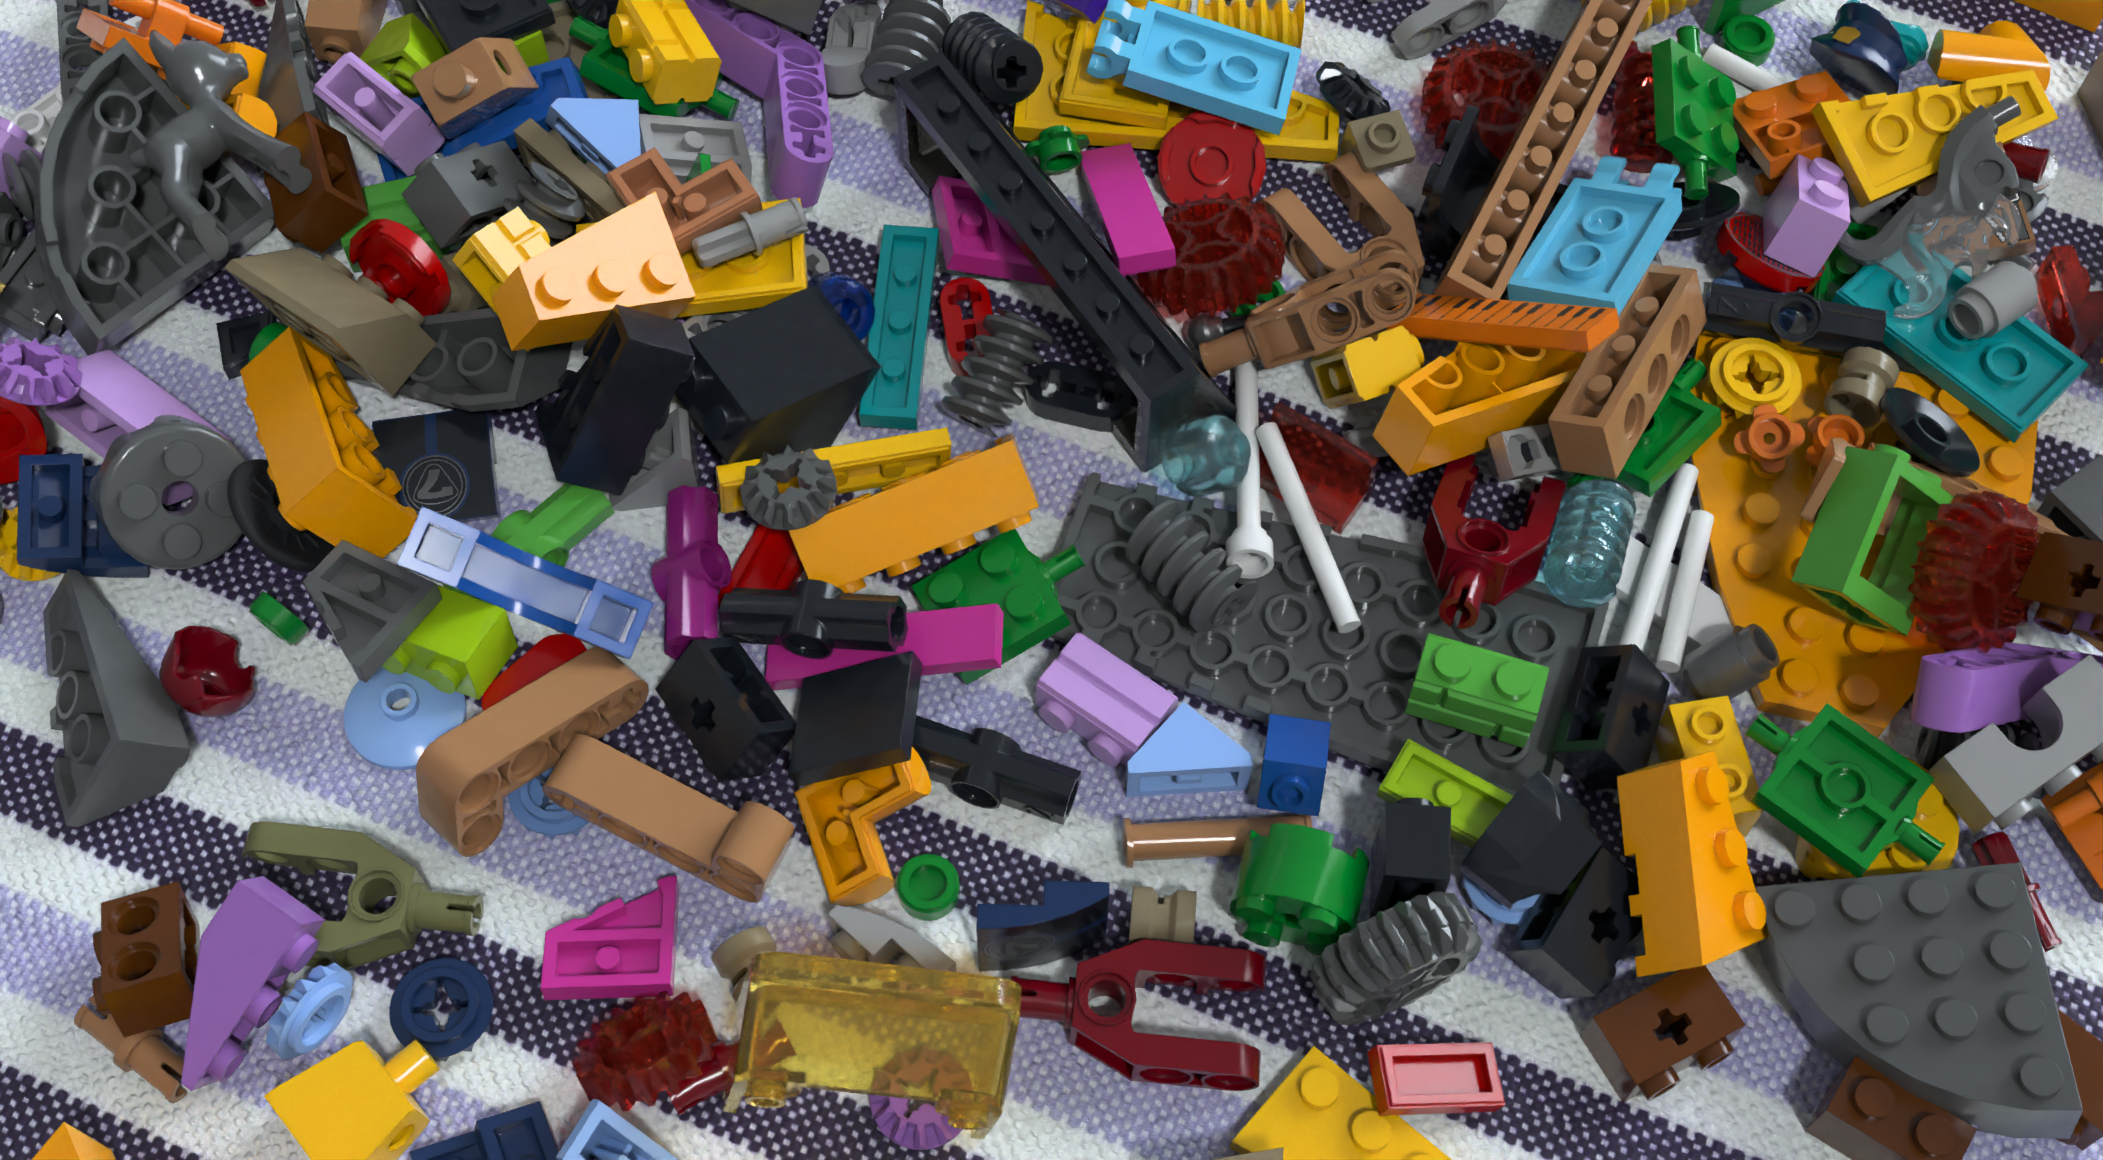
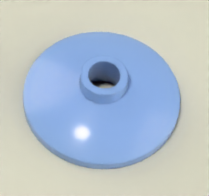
(399, 737)

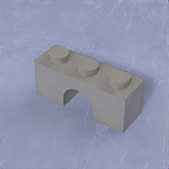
(1992, 777)

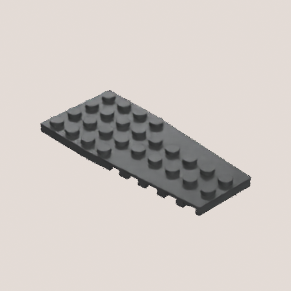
(1286, 649)

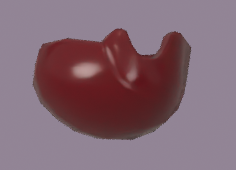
(204, 673)

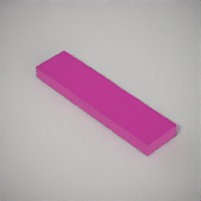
(1127, 210)
(941, 639)

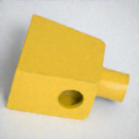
(356, 1103)

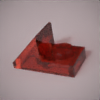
(2066, 300)

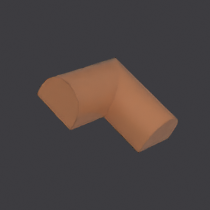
(691, 207)

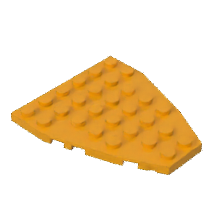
(1762, 538)

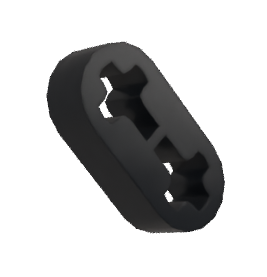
(1077, 396)

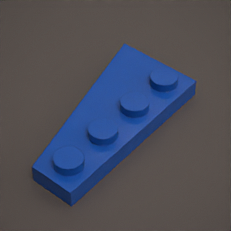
(555, 79)

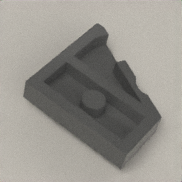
(368, 604)

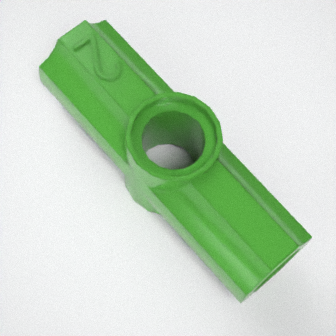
(555, 524)

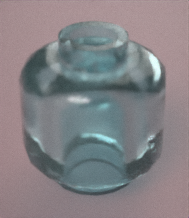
(1206, 456)

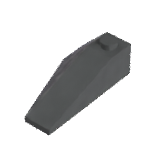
(290, 68)
(475, 365)
(113, 712)

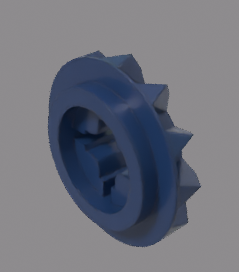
(421, 992)

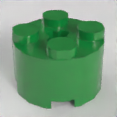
(1298, 888)

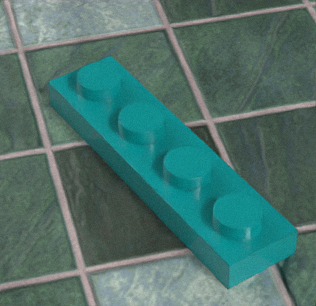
(900, 326)

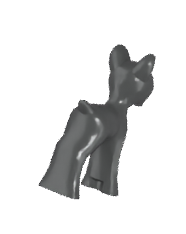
(198, 137)

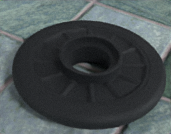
(254, 508)

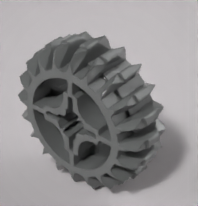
(1395, 958)

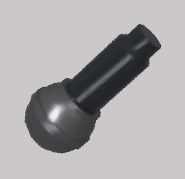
(1205, 328)

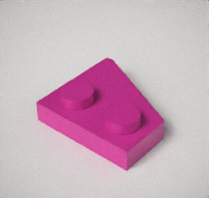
(974, 238)
(615, 950)

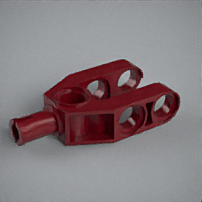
(1477, 556)
(1144, 1055)

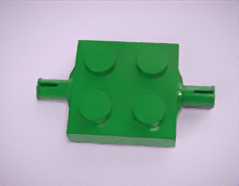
(611, 72)
(1694, 112)
(1671, 435)
(1014, 579)
(1843, 790)

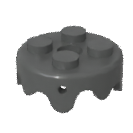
(132, 484)

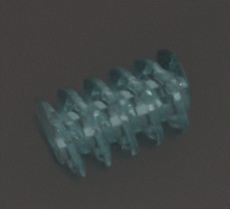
(1589, 543)

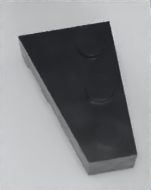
(615, 400)

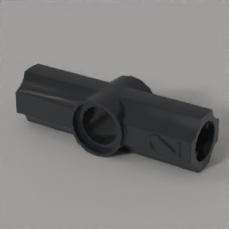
(1754, 314)
(814, 619)
(994, 770)

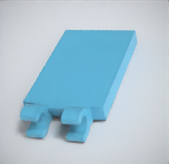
(1197, 63)
(1599, 239)

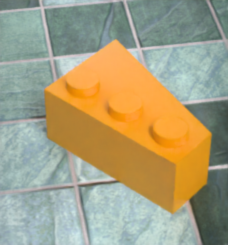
(1689, 865)

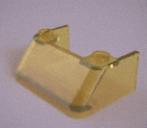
(873, 1034)

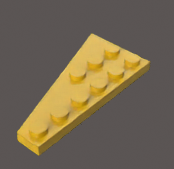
(1307, 133)

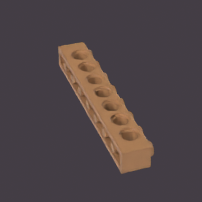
(1541, 149)

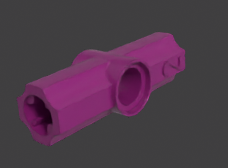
(691, 568)

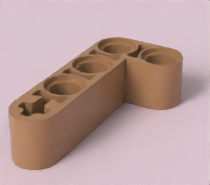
(516, 740)
(670, 819)

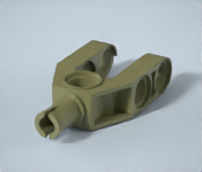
(379, 874)

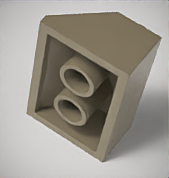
(337, 313)

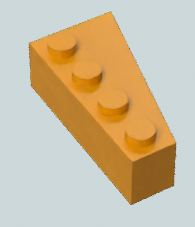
(1471, 396)
(322, 449)
(919, 516)

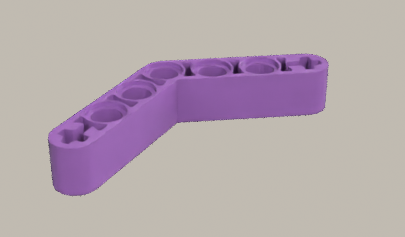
(792, 85)
(1974, 688)

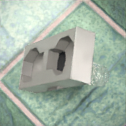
(1523, 453)

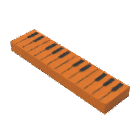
(1510, 322)

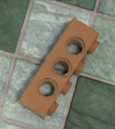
(1628, 373)

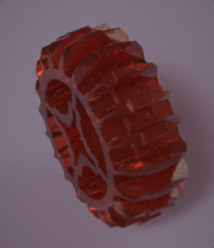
(1489, 78)
(1222, 253)
(1973, 571)

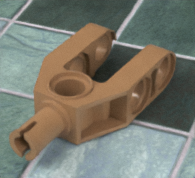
(1369, 201)
(1302, 324)

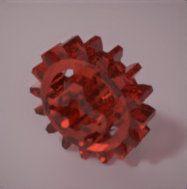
(645, 1050)

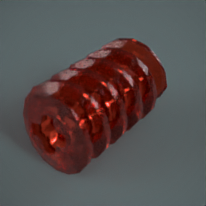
(1634, 116)

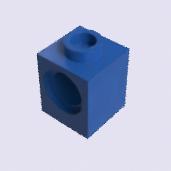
(1294, 765)

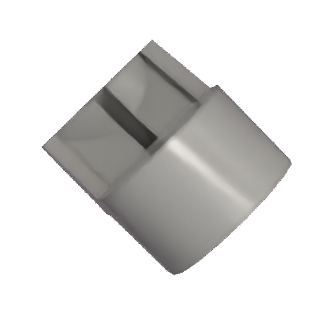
(848, 46)

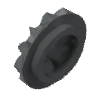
(795, 506)

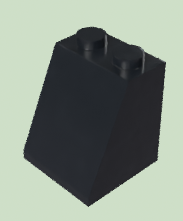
(777, 378)

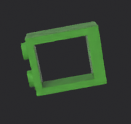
(1847, 529)

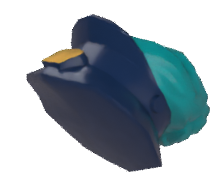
(1869, 48)

